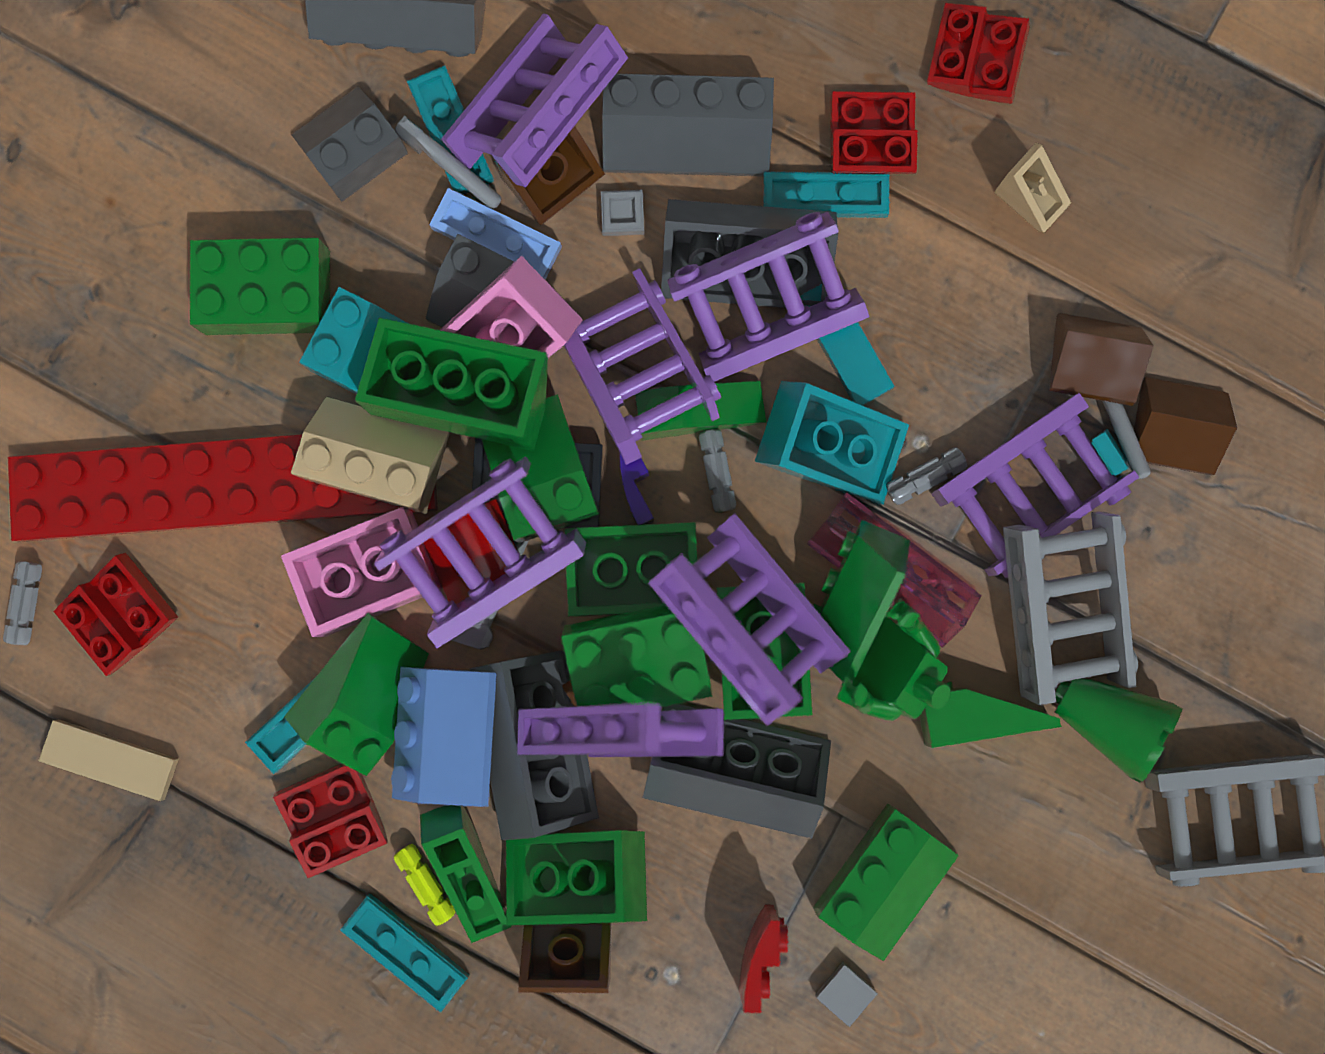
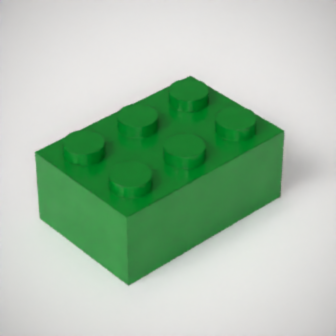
(258, 285)
(621, 563)
(635, 660)

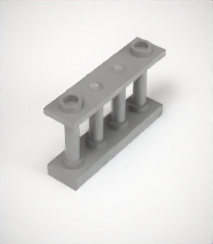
(1031, 592)
(1217, 782)

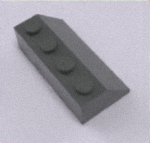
(408, 24)
(687, 125)
(709, 230)
(761, 779)
(535, 791)

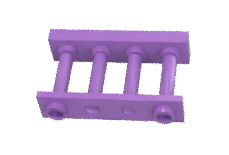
(553, 112)
(800, 323)
(611, 396)
(1031, 445)
(484, 595)
(726, 640)
(620, 731)

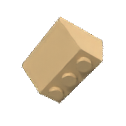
(371, 455)

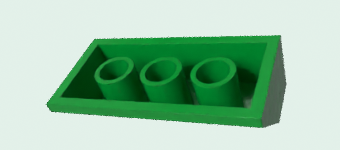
(455, 383)

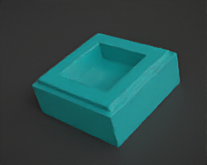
(1110, 452)

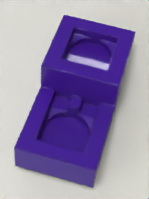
(632, 474)

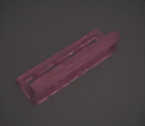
(923, 595)

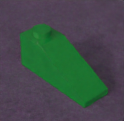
(739, 406)
(978, 717)
(463, 870)

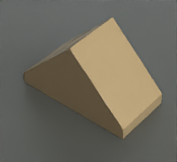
(1034, 189)

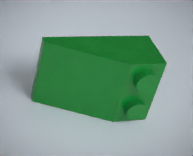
(554, 477)
(354, 698)
(576, 878)

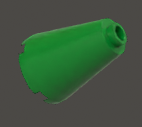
(1118, 722)

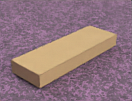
(108, 760)

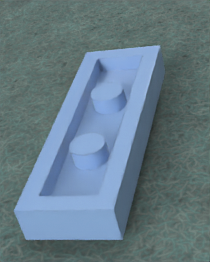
(494, 231)

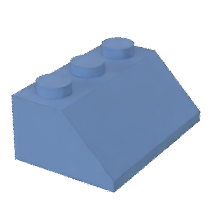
(444, 736)

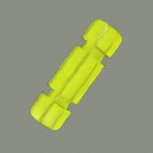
(424, 884)

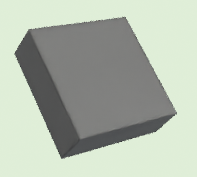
(622, 212)
(846, 994)

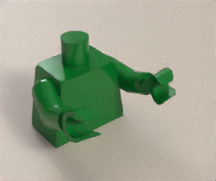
(899, 670)

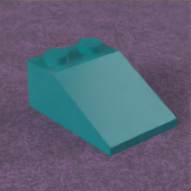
(344, 339)
(831, 441)

